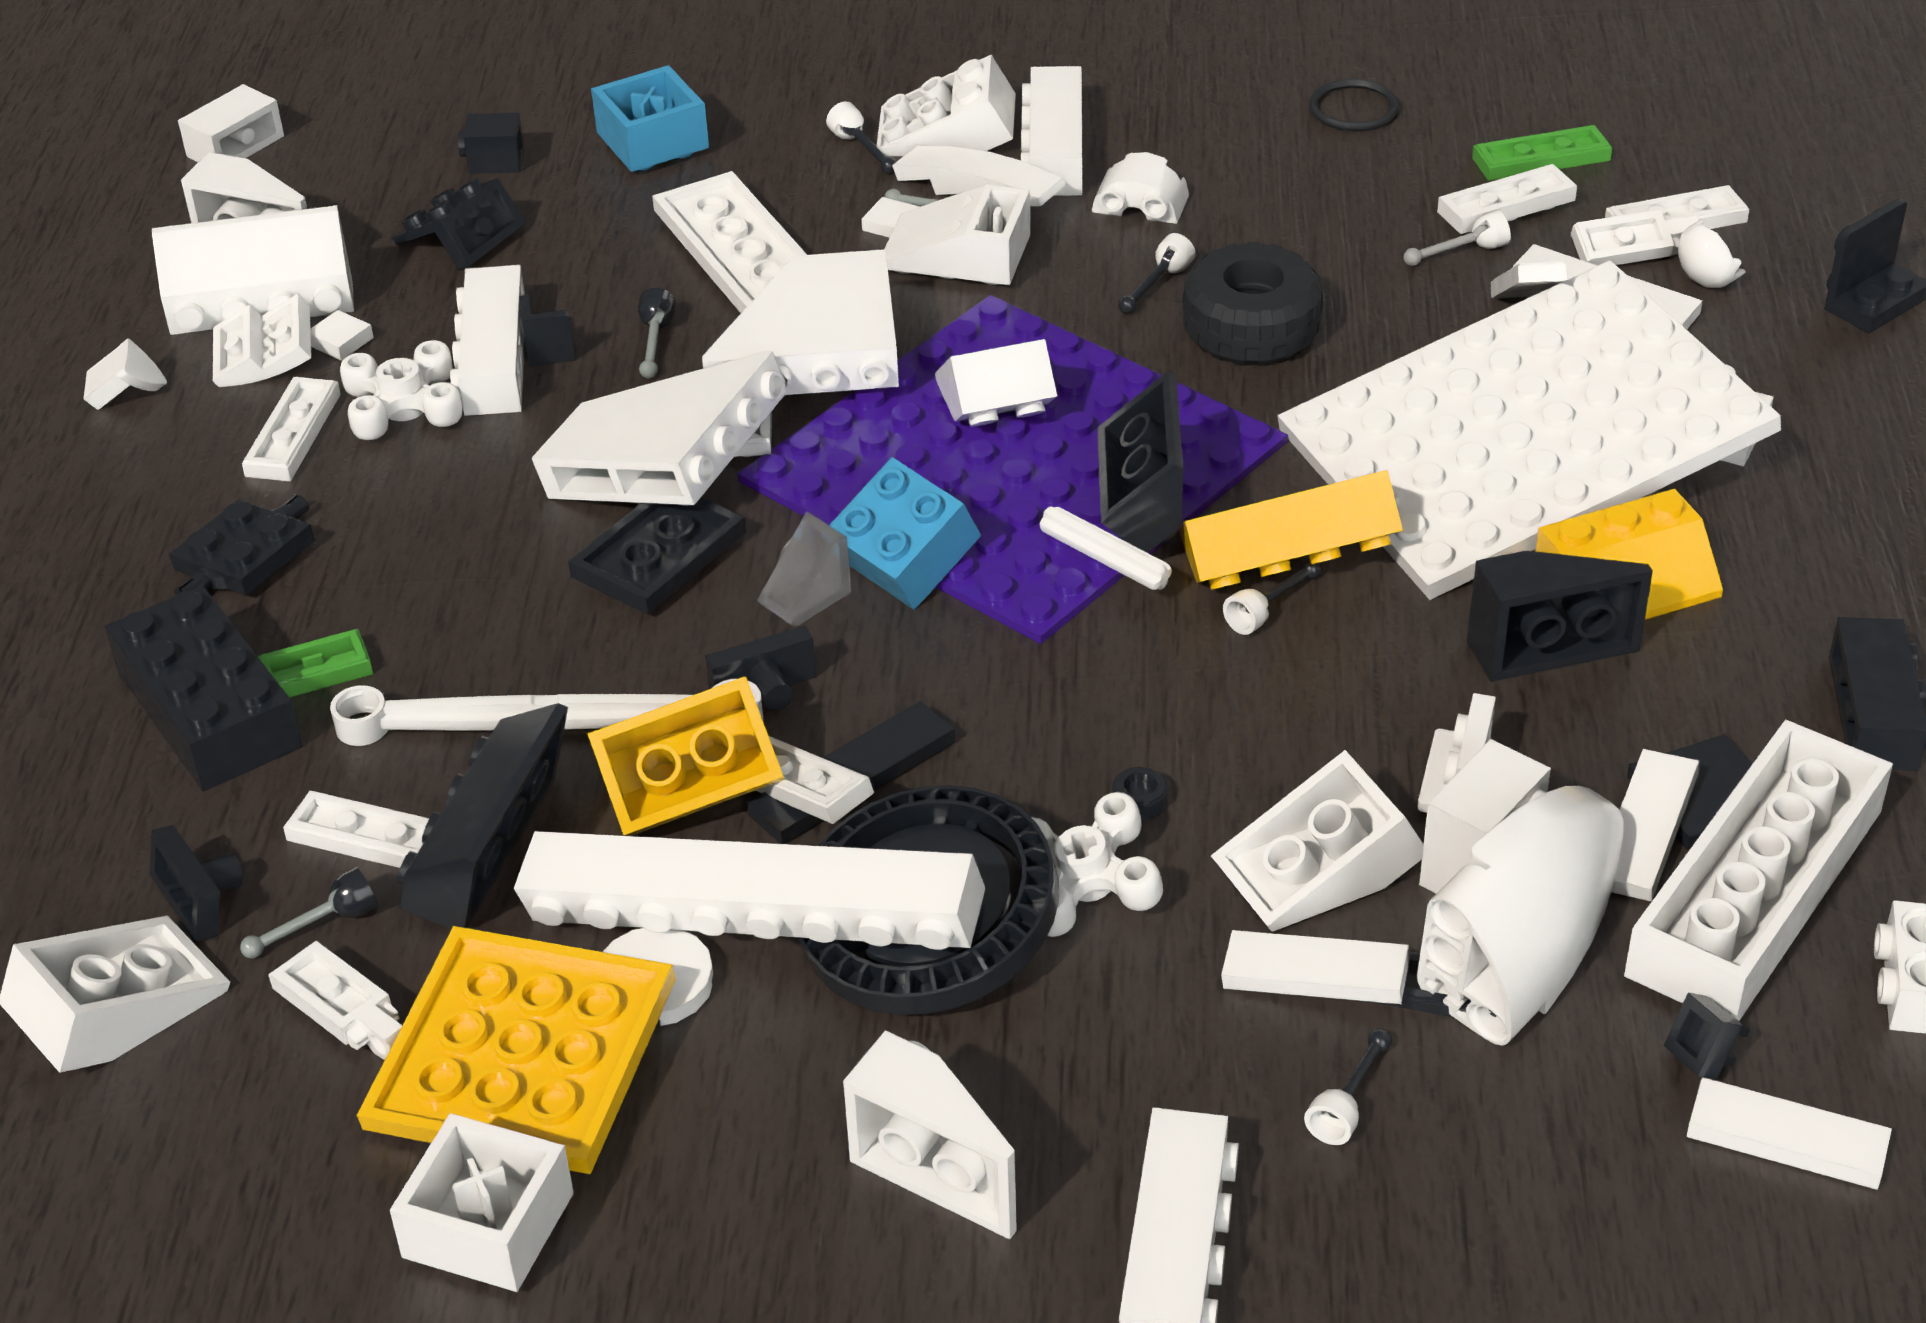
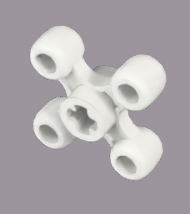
(400, 390)
(1090, 868)

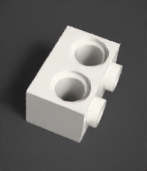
(1903, 979)

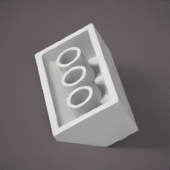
(253, 260)

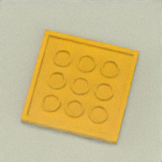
(521, 1042)

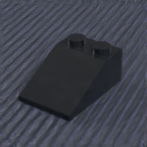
(1554, 611)

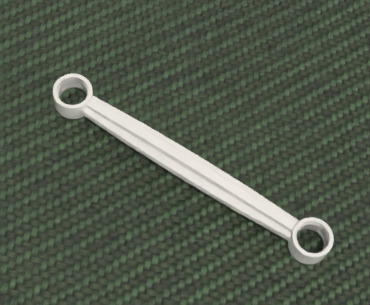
(484, 712)

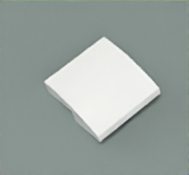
(259, 346)

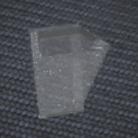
(808, 573)

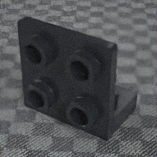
(466, 220)
(1864, 280)

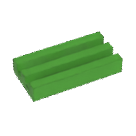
(319, 663)

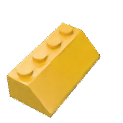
(1291, 527)

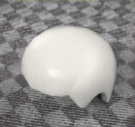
(1707, 257)

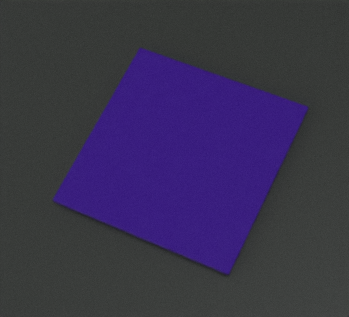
(1008, 467)

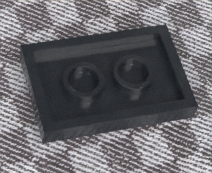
(656, 551)

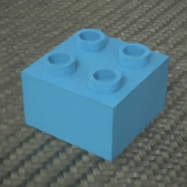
(650, 118)
(905, 532)

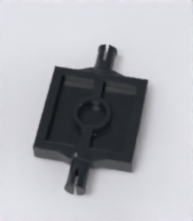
(243, 546)

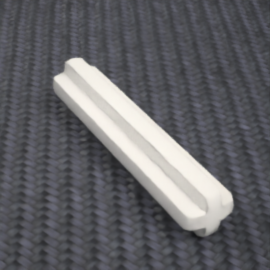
(1105, 548)

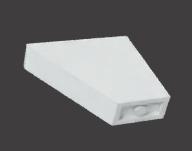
(823, 322)
(661, 437)

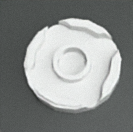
(689, 960)

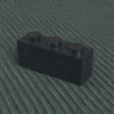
(1879, 689)

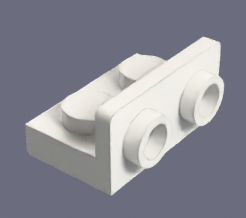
(1455, 748)

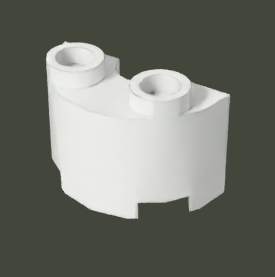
(1142, 183)

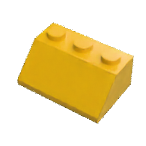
(1649, 531)
(685, 757)

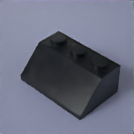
(1143, 467)

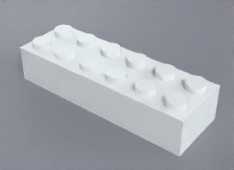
(1758, 870)

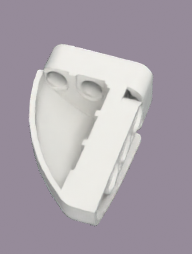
(1526, 919)

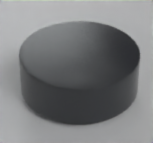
(1146, 788)

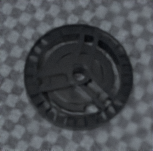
(939, 980)

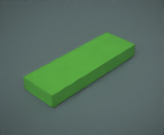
(1522, 154)

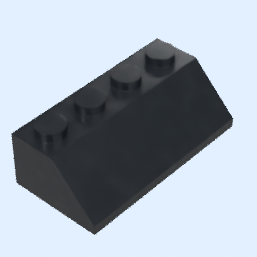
(483, 818)

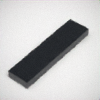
(878, 754)

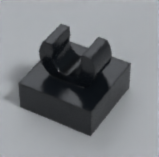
(1704, 1036)

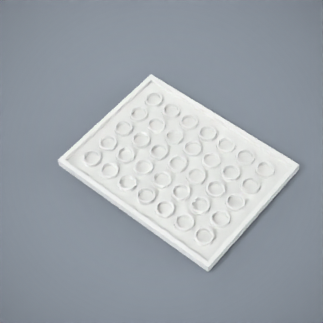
(1530, 422)

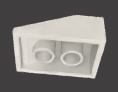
(235, 188)
(1320, 847)
(106, 989)
(929, 1134)

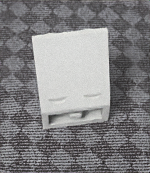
(959, 110)
(964, 236)

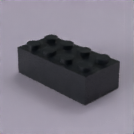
(203, 687)

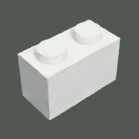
(232, 125)

